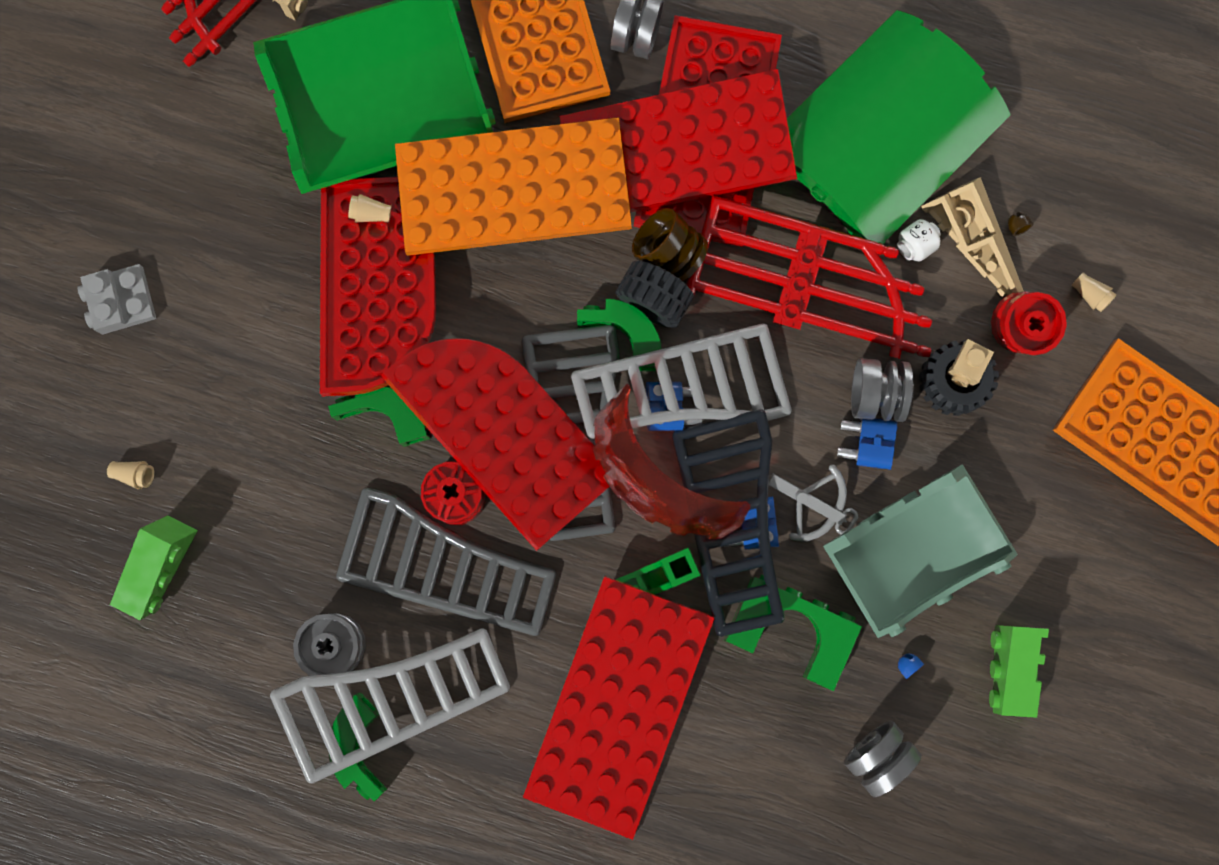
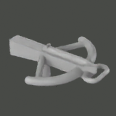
(833, 514)

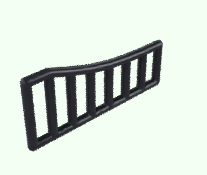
(761, 531)

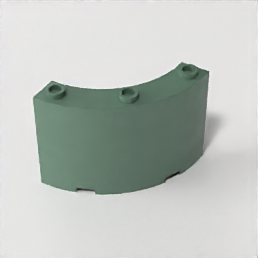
(920, 551)

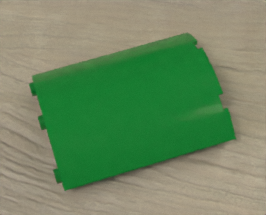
(369, 84)
(892, 126)

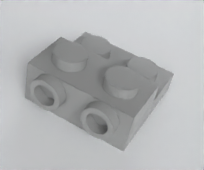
(116, 299)

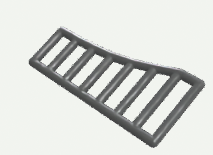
(534, 367)
(443, 536)

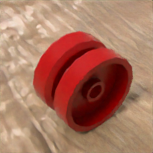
(1028, 322)

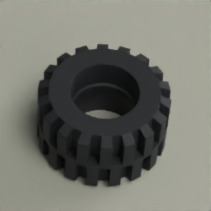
(655, 293)
(940, 392)

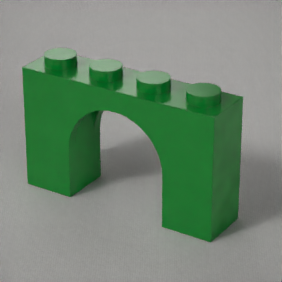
(833, 632)

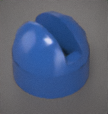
(909, 664)

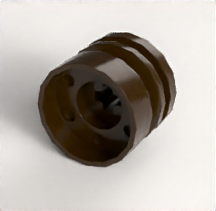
(670, 244)

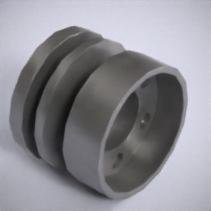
(887, 390)

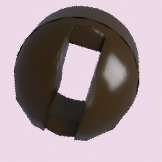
(1019, 223)

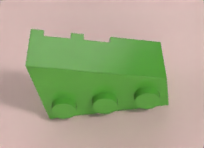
(152, 566)
(1016, 670)

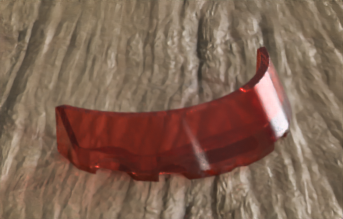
(647, 488)

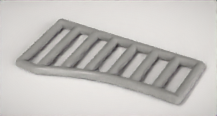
(685, 351)
(371, 676)

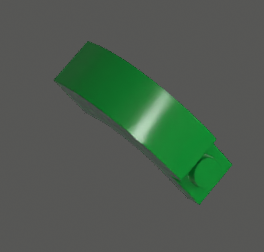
(627, 320)
(386, 401)
(664, 573)
(367, 783)

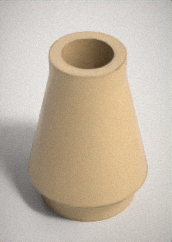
(368, 210)
(1094, 292)
(134, 474)

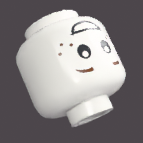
(919, 240)

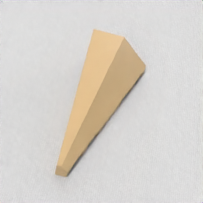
(972, 224)

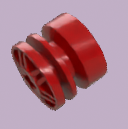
(455, 510)

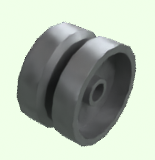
(641, 25)
(312, 641)
(883, 759)

